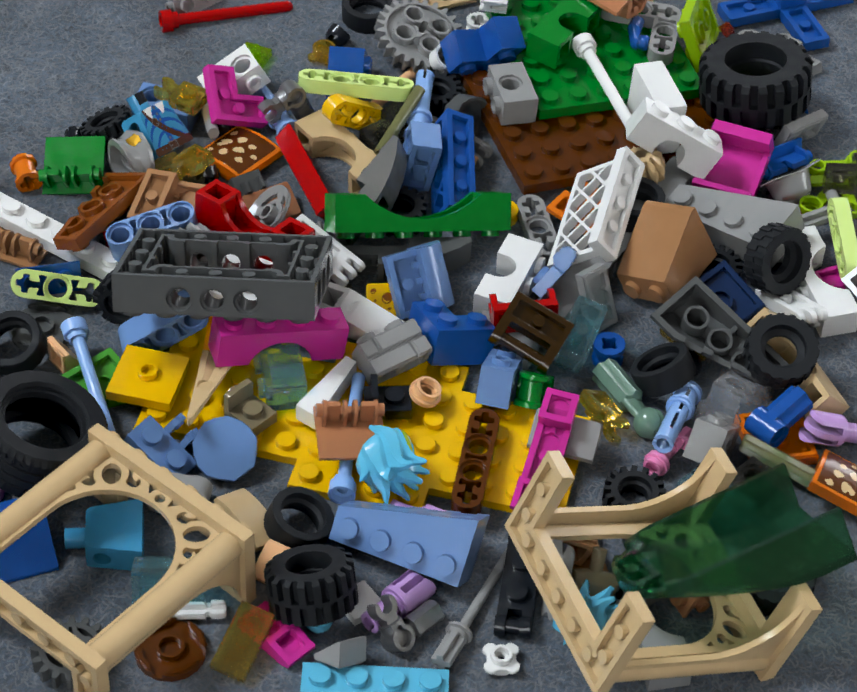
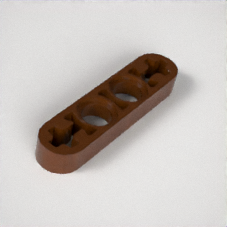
(475, 462)

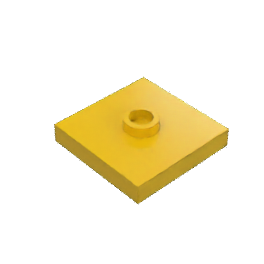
(148, 378)

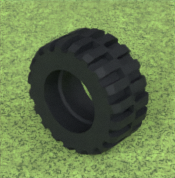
(755, 80)

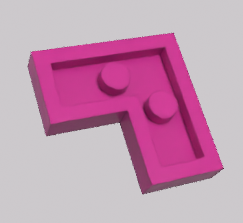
(225, 103)

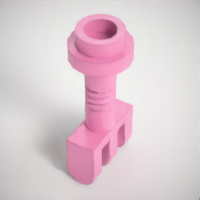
(659, 462)

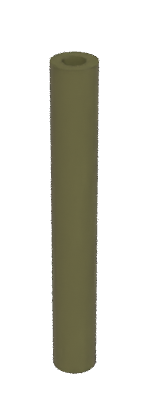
(402, 116)

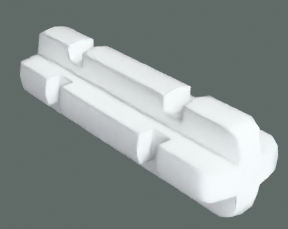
(200, 610)

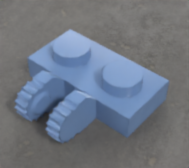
(549, 276)
(161, 446)

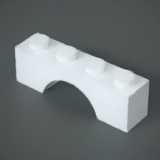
(837, 301)

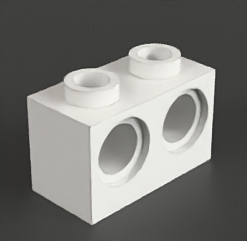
(248, 72)

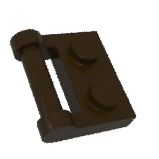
(536, 324)

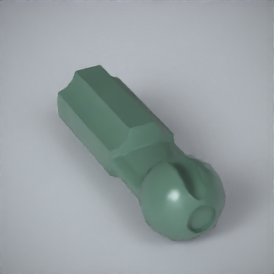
(628, 397)

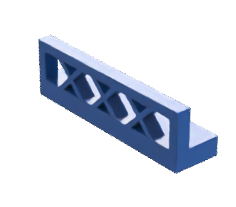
(456, 165)

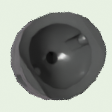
(469, 105)

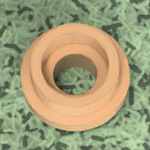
(425, 391)

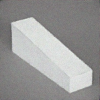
(329, 388)

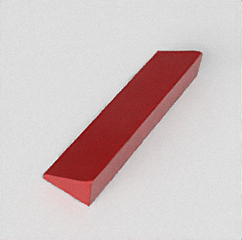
(303, 169)

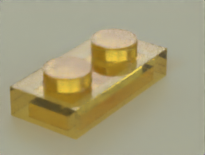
(242, 641)

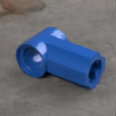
(774, 421)

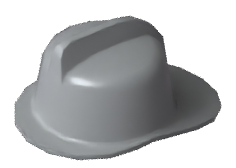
(791, 186)

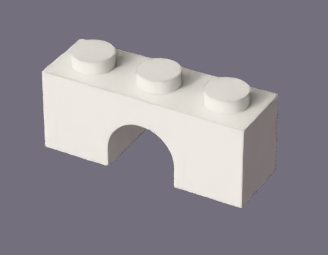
(656, 123)
(519, 262)

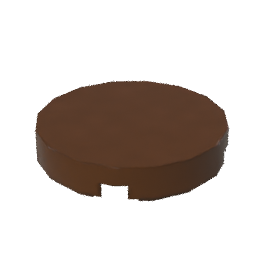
(171, 659)

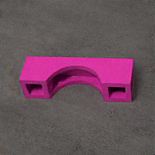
(241, 340)

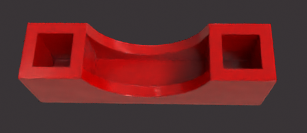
(223, 209)

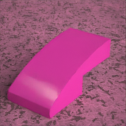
(286, 642)

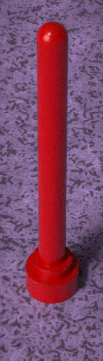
(172, 20)

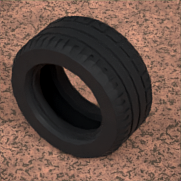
(48, 401)

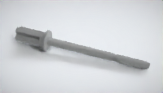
(458, 633)

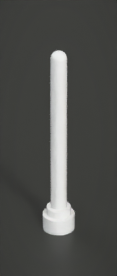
(585, 48)

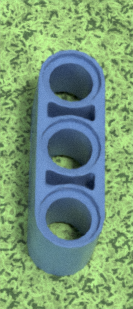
(165, 217)
(158, 332)

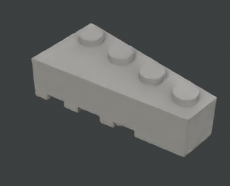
(735, 217)

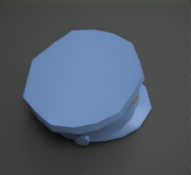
(225, 448)

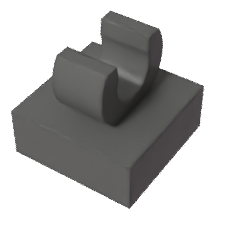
(248, 182)

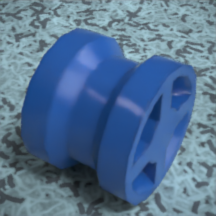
(608, 346)

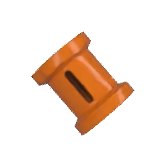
(24, 168)

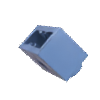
(499, 378)

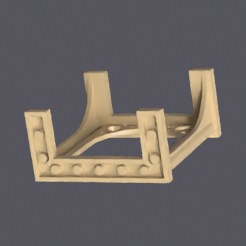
(104, 471)
(614, 653)

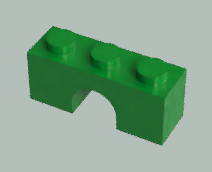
(552, 37)

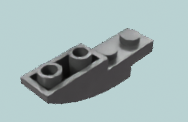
(382, 178)
(455, 252)

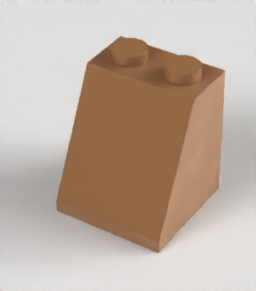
(664, 252)

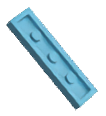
(369, 678)

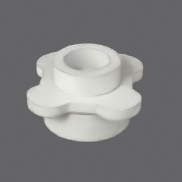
(498, 666)

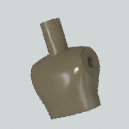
(597, 577)

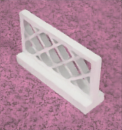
(609, 216)

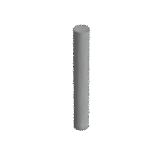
(212, 129)

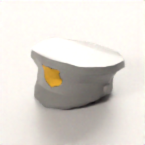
(130, 153)

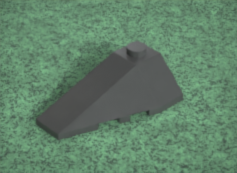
(708, 327)

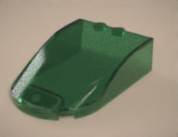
(735, 544)

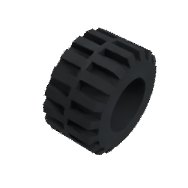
(311, 585)

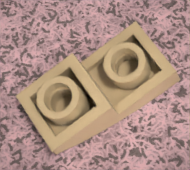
(246, 509)

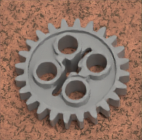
(412, 31)

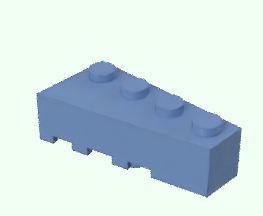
(413, 537)

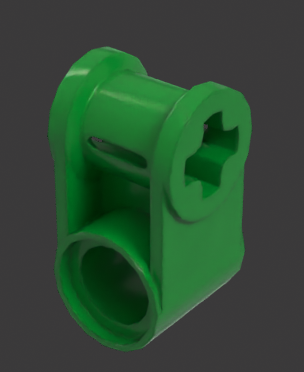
(532, 388)

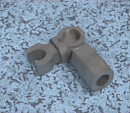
(288, 97)
(400, 633)

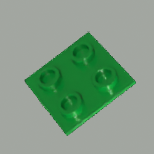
(73, 164)

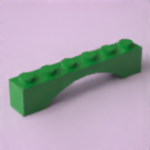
(475, 212)

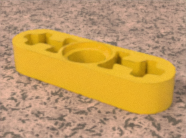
(349, 106)

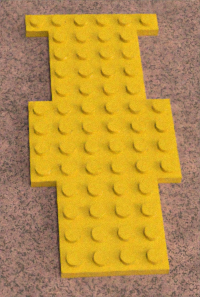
(434, 431)

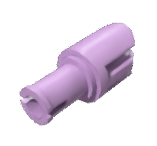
(827, 429)
(409, 591)

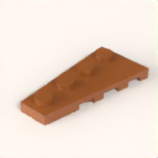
(95, 215)

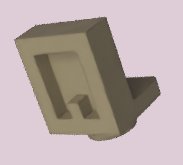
(246, 407)

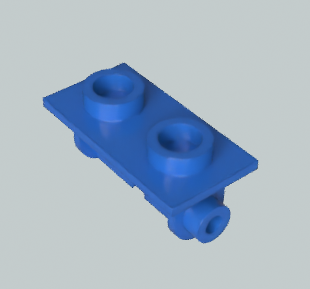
(787, 156)
(56, 285)

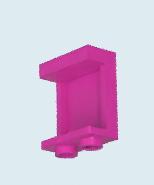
(743, 159)

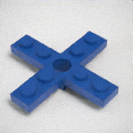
(794, 15)

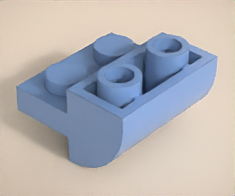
(417, 276)

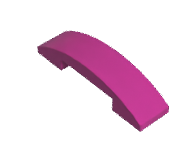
(551, 434)

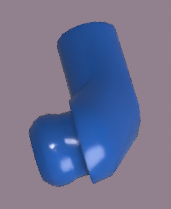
(634, 29)

